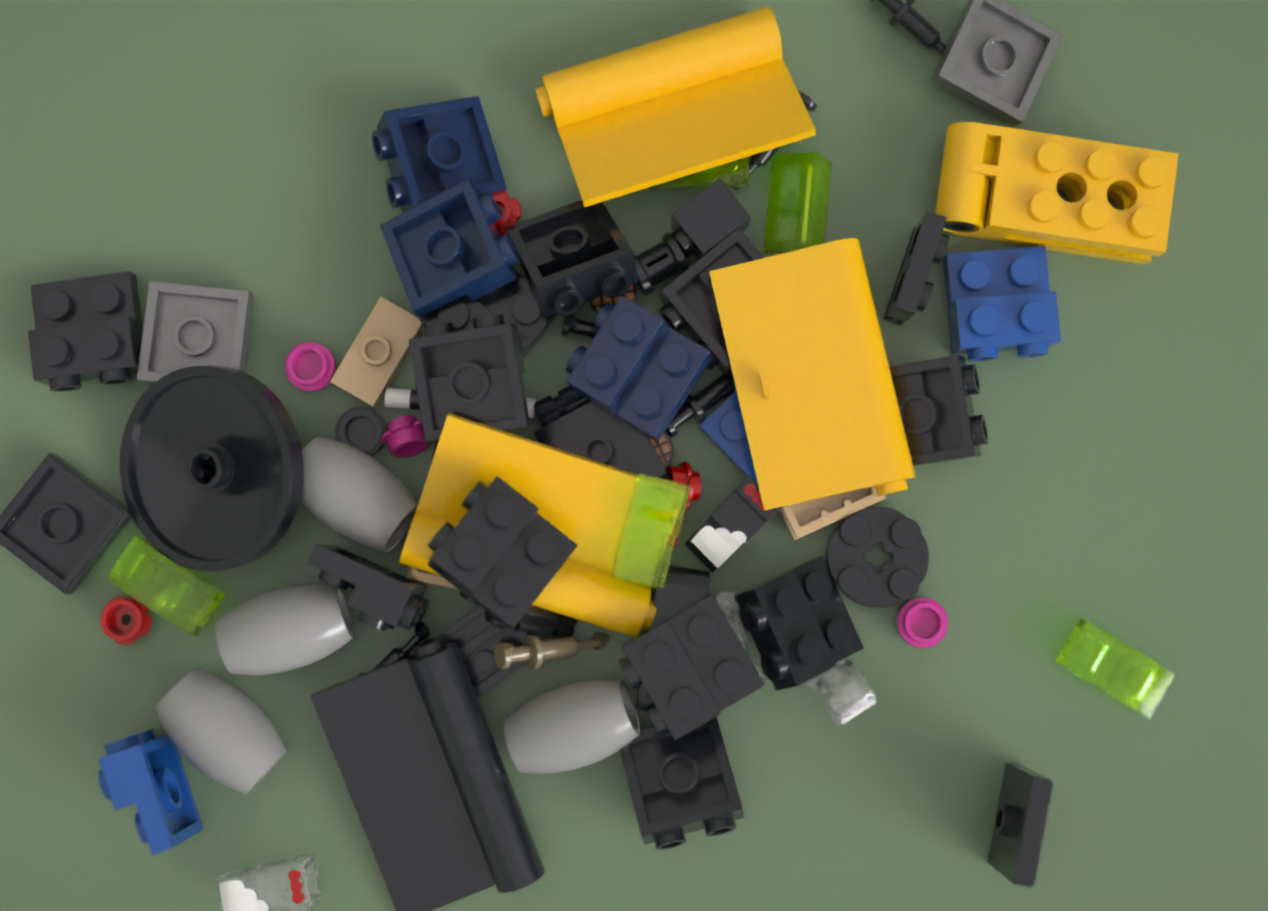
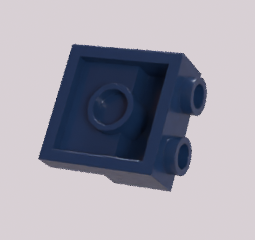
(435, 150)
(450, 248)
(637, 367)

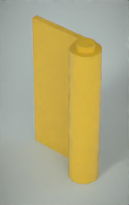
(675, 106)
(812, 374)
(572, 493)

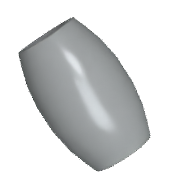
(355, 494)
(284, 629)
(571, 726)
(220, 730)

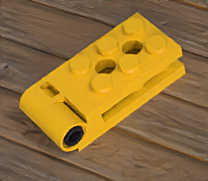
(1006, 181)

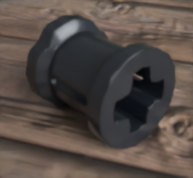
(659, 263)

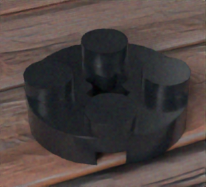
(899, 538)

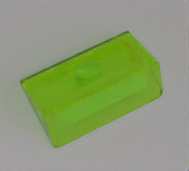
(797, 202)

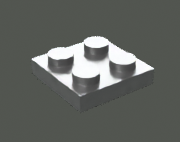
(997, 58)
(193, 328)

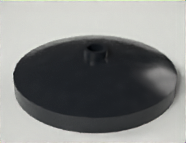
(211, 467)

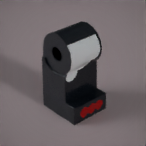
(730, 525)

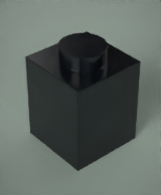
(708, 220)

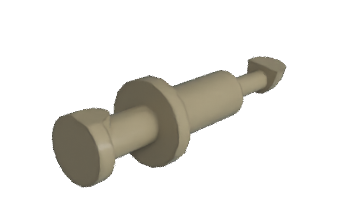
(535, 651)

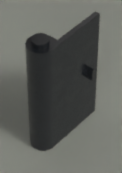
(428, 780)

